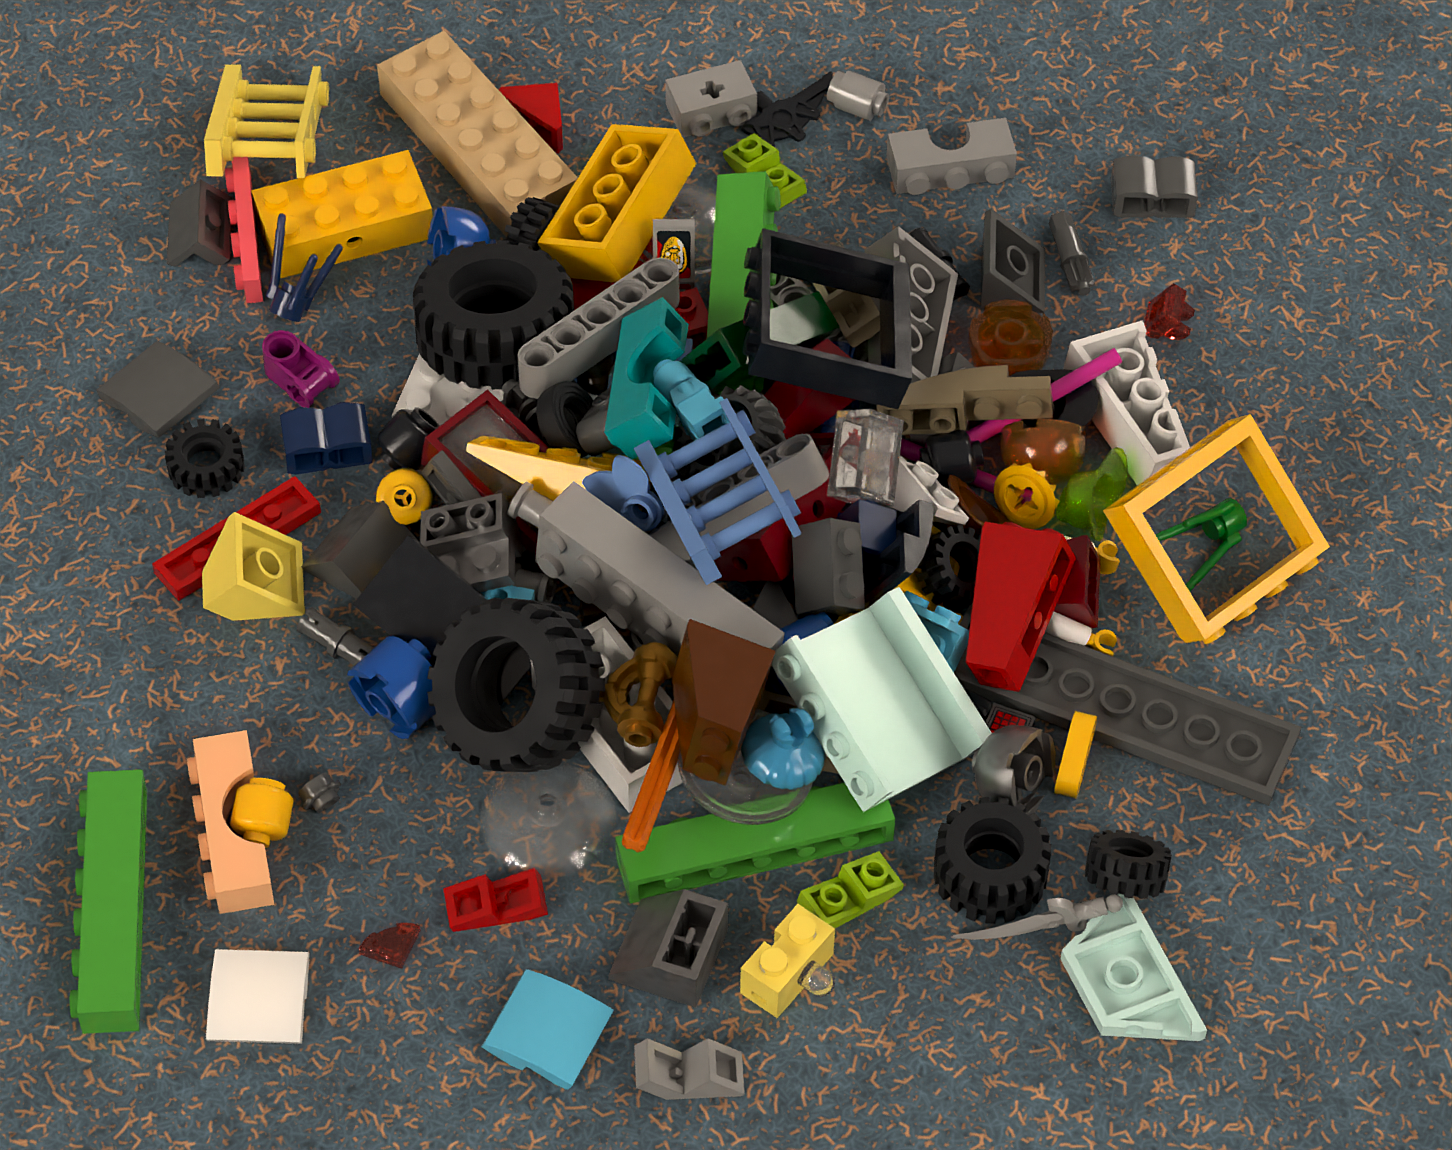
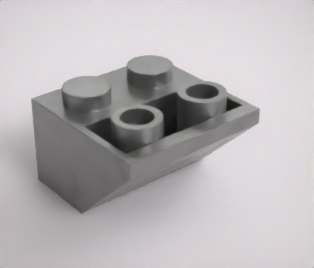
(672, 945)

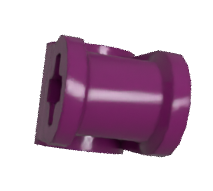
(297, 367)

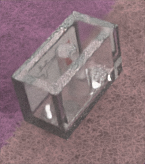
(865, 457)

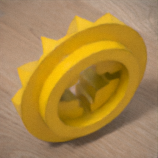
(1009, 491)

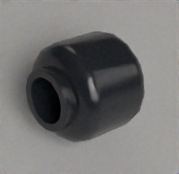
(404, 438)
(952, 455)

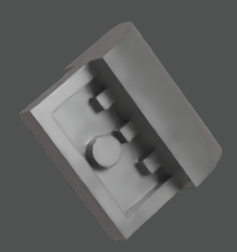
(475, 540)

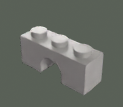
(921, 165)

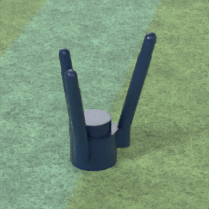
(292, 297)

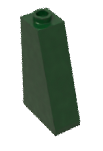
(721, 359)

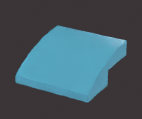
(547, 1028)

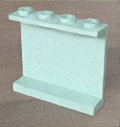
(881, 699)

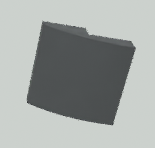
(158, 389)

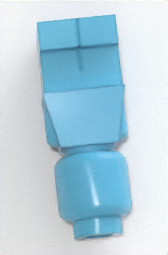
(691, 398)

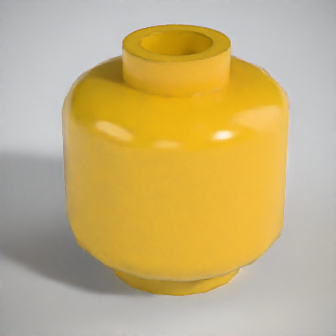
(414, 484)
(262, 811)

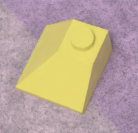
(253, 573)

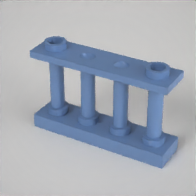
(692, 521)

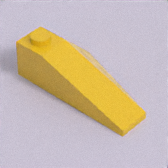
(547, 471)

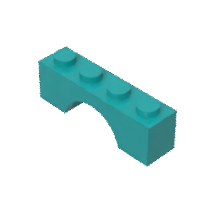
(635, 406)

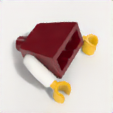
(1079, 600)

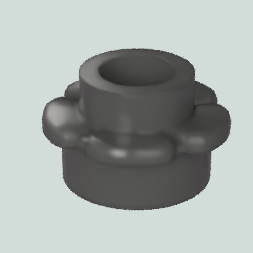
(320, 793)

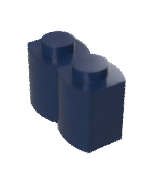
(326, 438)

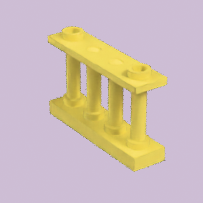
(233, 106)

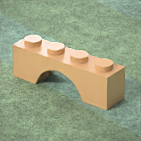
(238, 866)

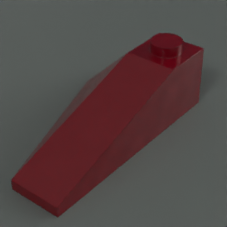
(804, 407)

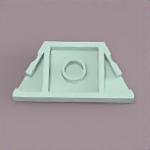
(1129, 979)

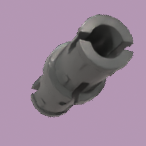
(337, 639)

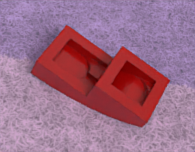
(488, 903)

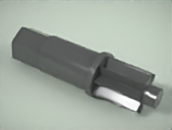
(1073, 259)

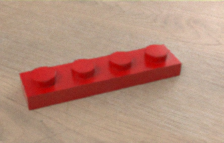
(279, 509)

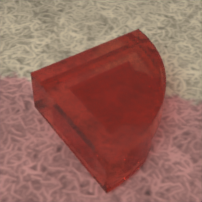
(391, 945)

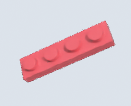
(245, 240)

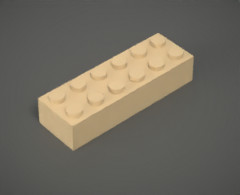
(472, 128)

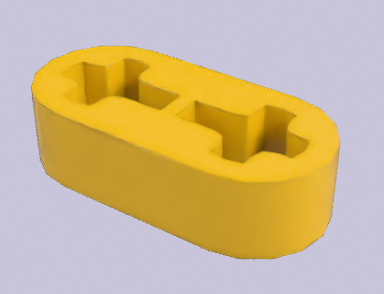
(1075, 754)

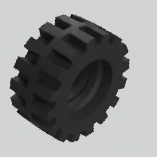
(1128, 864)

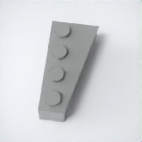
(930, 301)

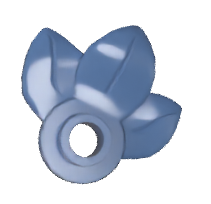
(624, 490)

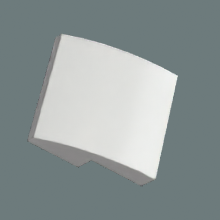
(257, 996)

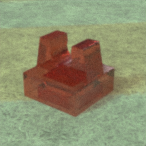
(1167, 312)

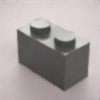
(828, 568)

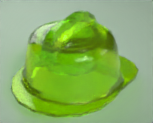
(1092, 492)

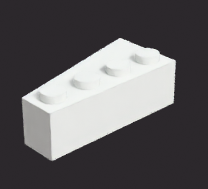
(1132, 400)

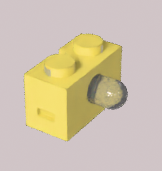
(793, 962)

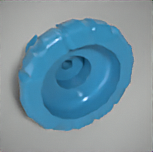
(783, 749)

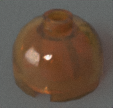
(1010, 336)
(1049, 447)

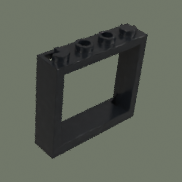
(841, 270)

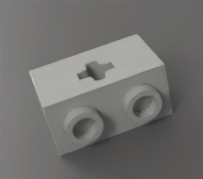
(711, 99)

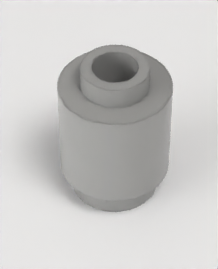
(857, 94)

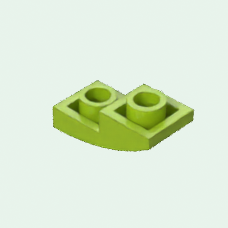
(757, 155)
(853, 892)

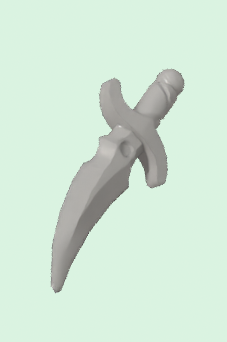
(1060, 912)

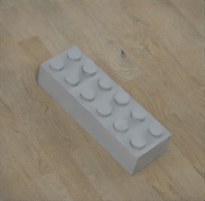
(636, 576)

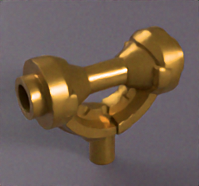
(650, 666)

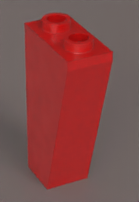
(1014, 600)

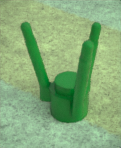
(1218, 522)

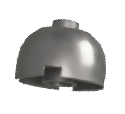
(1012, 761)

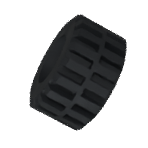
(992, 890)

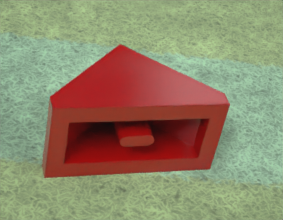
(540, 108)

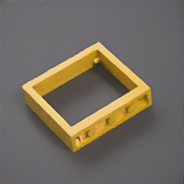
(1157, 567)

